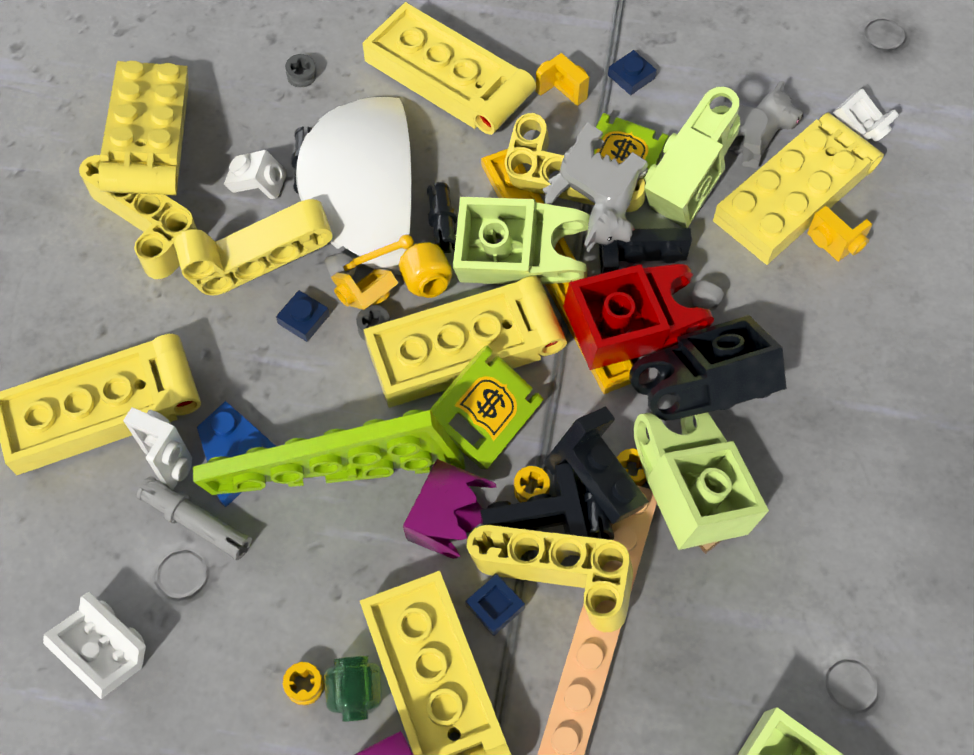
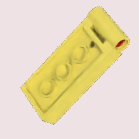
(448, 69)
(144, 129)
(794, 185)
(432, 347)
(88, 403)
(432, 670)

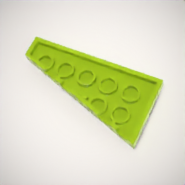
(339, 455)

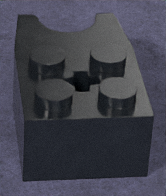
(713, 369)

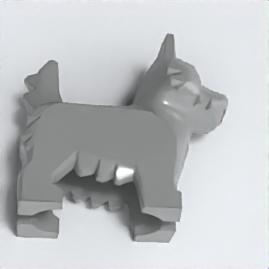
(761, 123)
(602, 182)

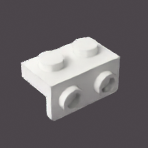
(162, 445)
(97, 646)

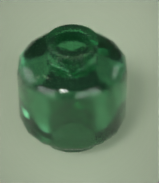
(353, 687)

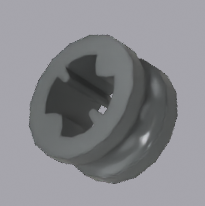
(292, 67)
(365, 318)

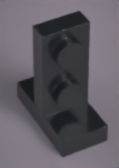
(647, 245)
(598, 466)
(542, 509)

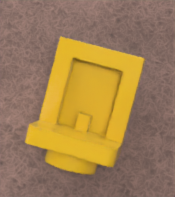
(565, 76)
(836, 236)
(368, 291)

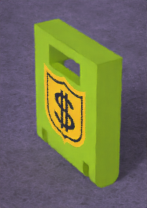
(627, 137)
(491, 402)

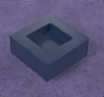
(632, 72)
(302, 315)
(495, 604)

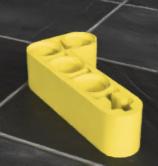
(545, 163)
(152, 213)
(252, 250)
(547, 565)

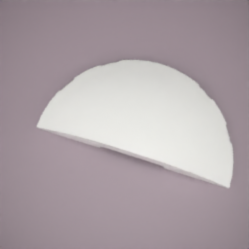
(362, 176)

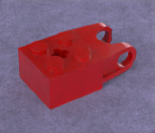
(631, 312)

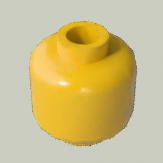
(425, 270)

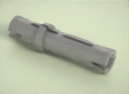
(180, 509)

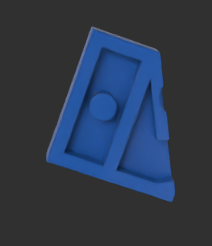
(229, 435)

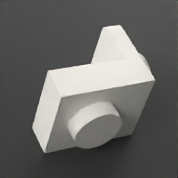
(864, 117)
(256, 171)

